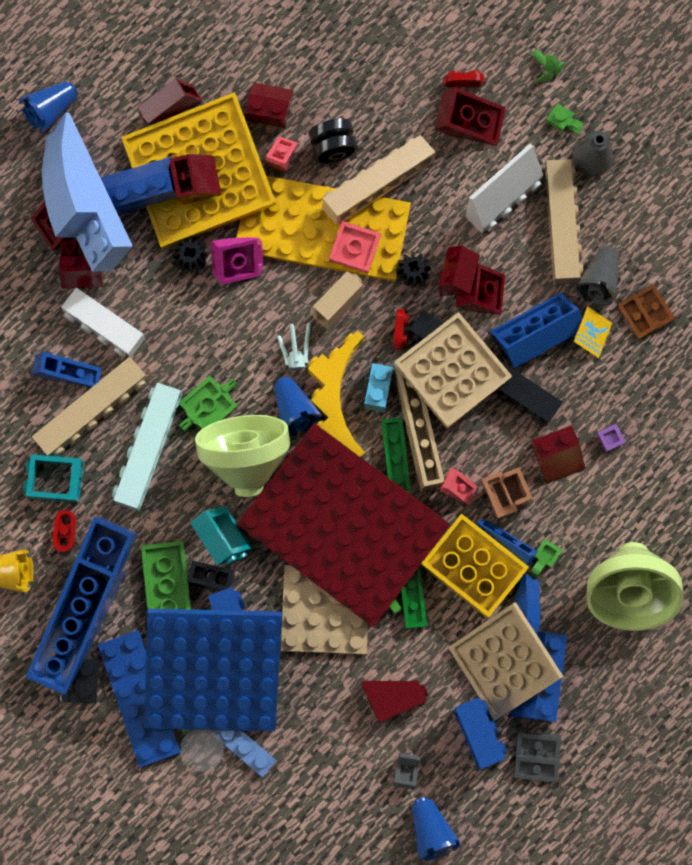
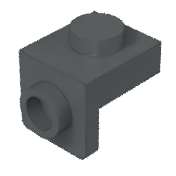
(406, 771)

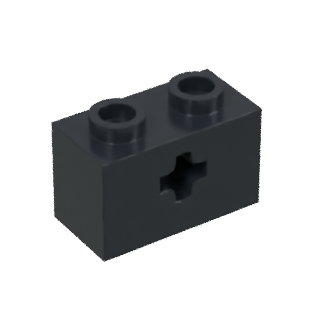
(210, 576)

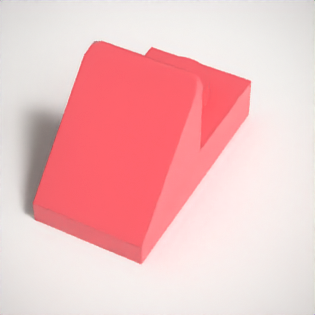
(281, 154)
(458, 487)

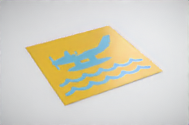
(592, 332)

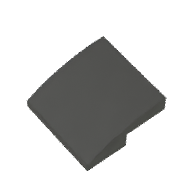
(537, 756)

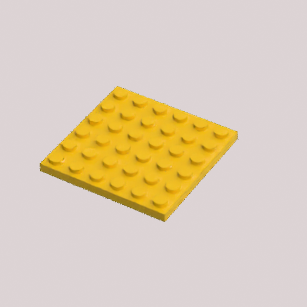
(206, 130)

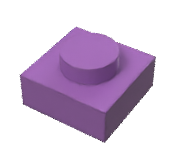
(611, 438)

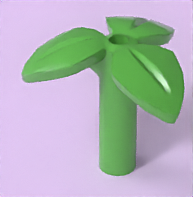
(550, 63)

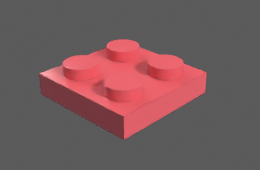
(355, 247)

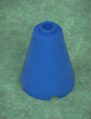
(47, 105)
(295, 406)
(432, 831)

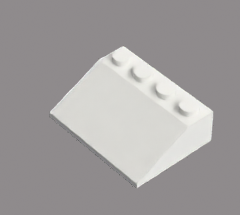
(505, 190)

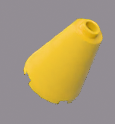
(16, 571)

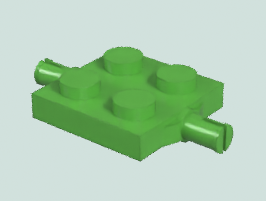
(208, 403)

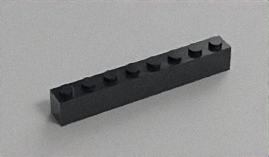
(518, 390)

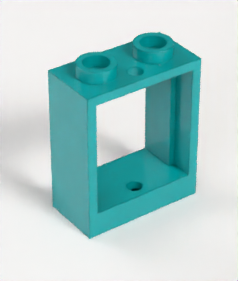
(75, 481)
(221, 535)

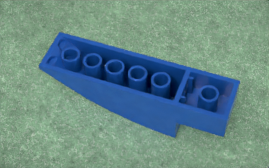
(82, 604)

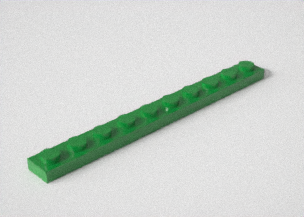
(398, 472)

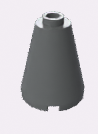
(593, 154)
(600, 278)

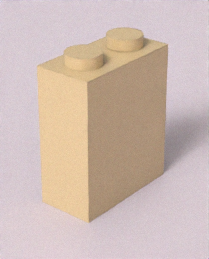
(338, 300)

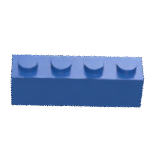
(140, 186)
(537, 329)
(545, 704)

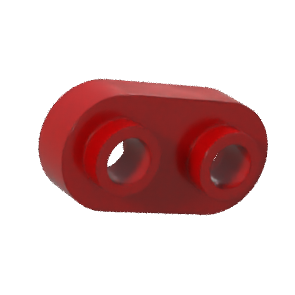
(470, 79)
(399, 337)
(64, 531)

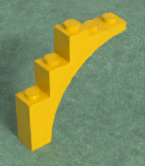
(327, 400)

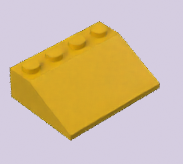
(474, 566)

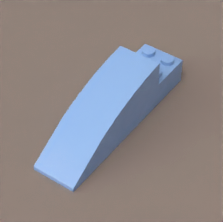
(78, 199)

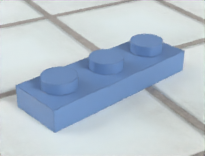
(247, 750)

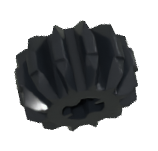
(186, 261)
(405, 273)

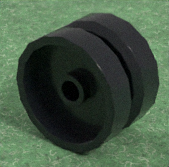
(333, 141)

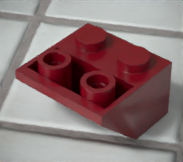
(195, 177)
(75, 270)

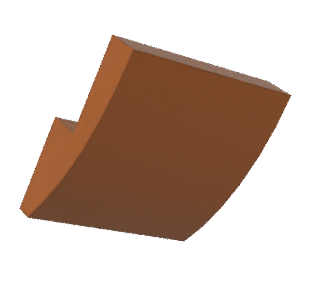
(646, 311)

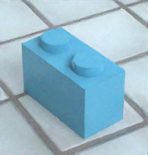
(378, 387)

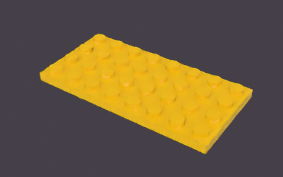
(304, 234)

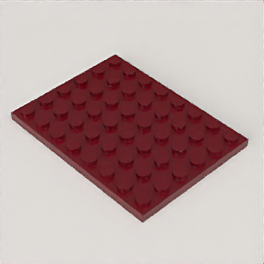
(343, 525)

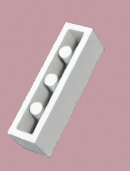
(103, 323)

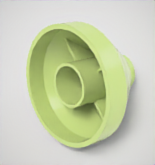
(243, 450)
(634, 589)

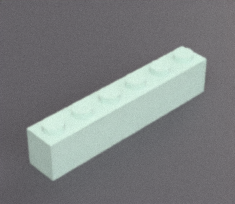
(147, 446)

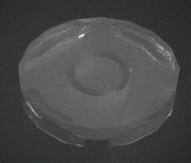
(202, 749)

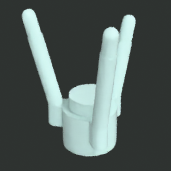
(296, 359)

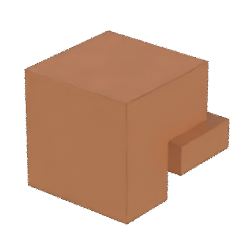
(507, 492)

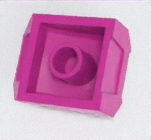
(236, 259)

